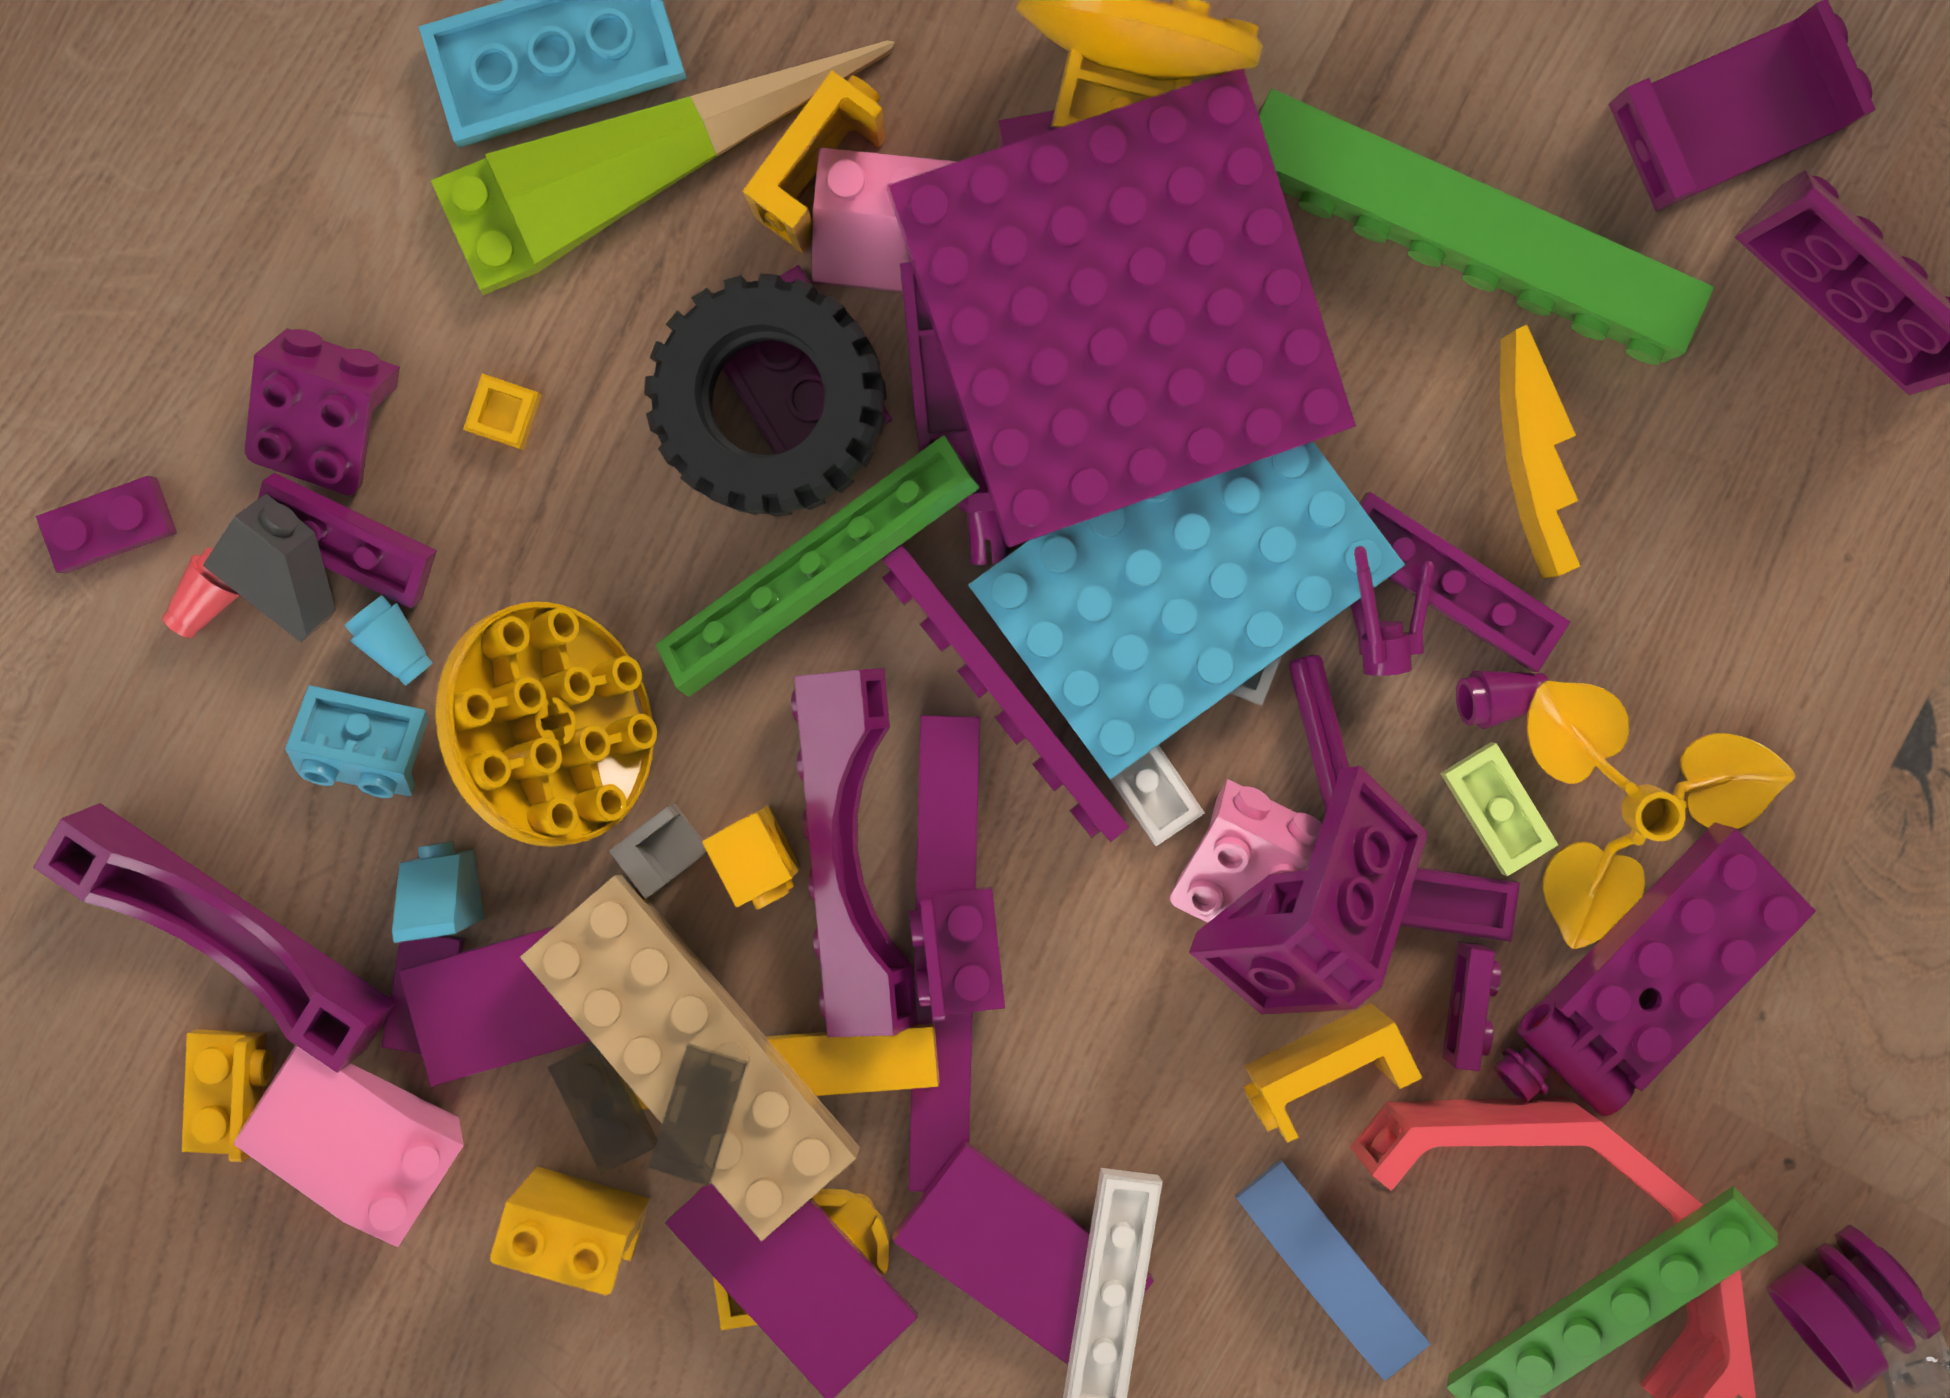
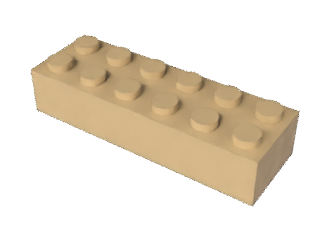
(649, 997)

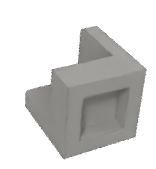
(659, 850)

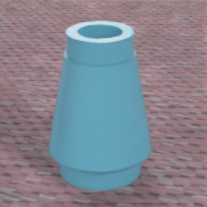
(389, 640)

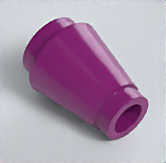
(1495, 696)

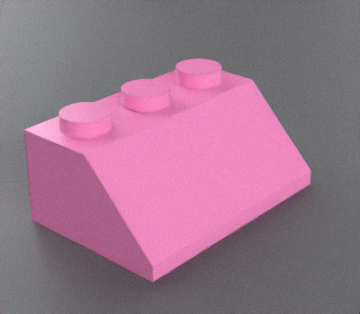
(854, 221)

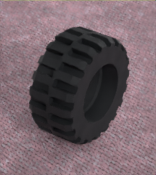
(699, 351)

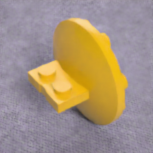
(1136, 49)
(544, 724)

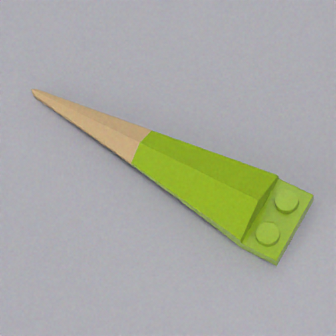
(556, 192)

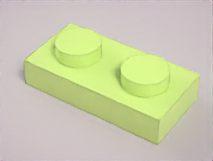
(1499, 809)

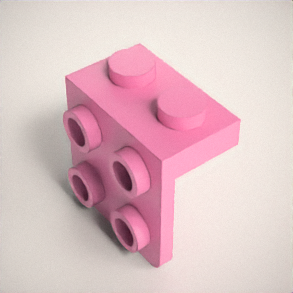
(1242, 847)

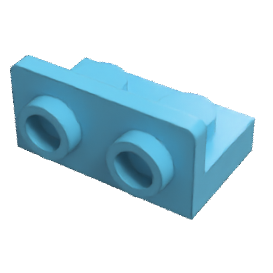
(356, 742)

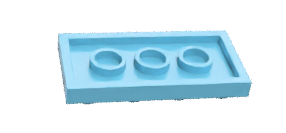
(546, 60)

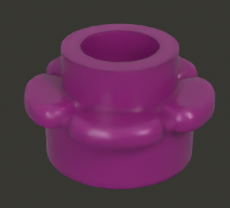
(1522, 1073)

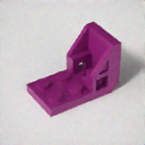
(1328, 930)

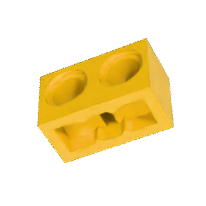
(753, 859)

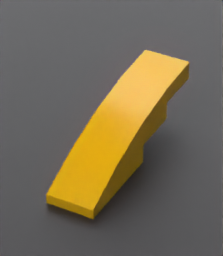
(1531, 427)

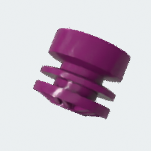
(1854, 1307)

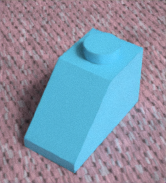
(437, 893)

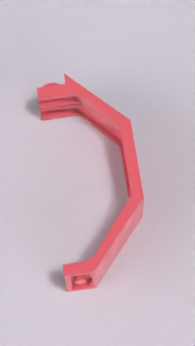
(1713, 1349)

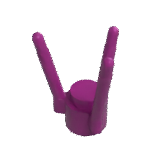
(1384, 644)

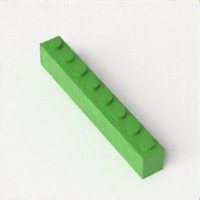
(1481, 232)

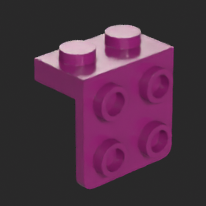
(315, 408)

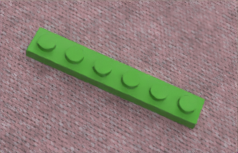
(816, 566)
(1620, 1302)

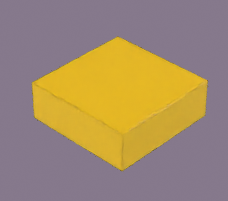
(502, 412)

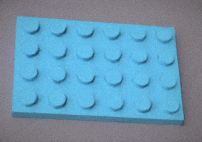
(1182, 596)

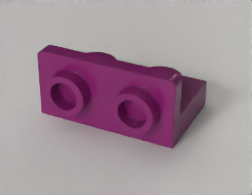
(959, 951)

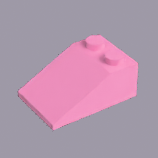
(352, 1143)

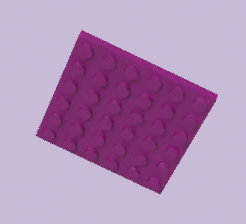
(1122, 306)

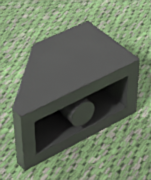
(275, 566)

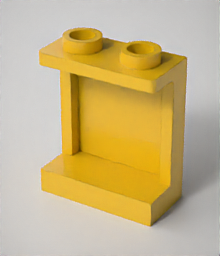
(792, 164)
(1324, 1057)
(569, 1230)

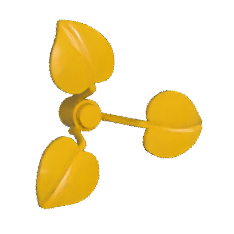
(1574, 731)

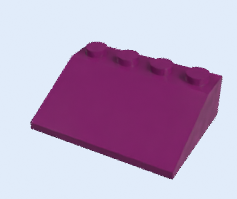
(1854, 281)

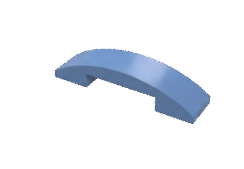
(1332, 1270)

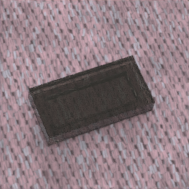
(698, 1114)

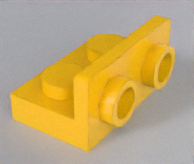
(222, 1088)

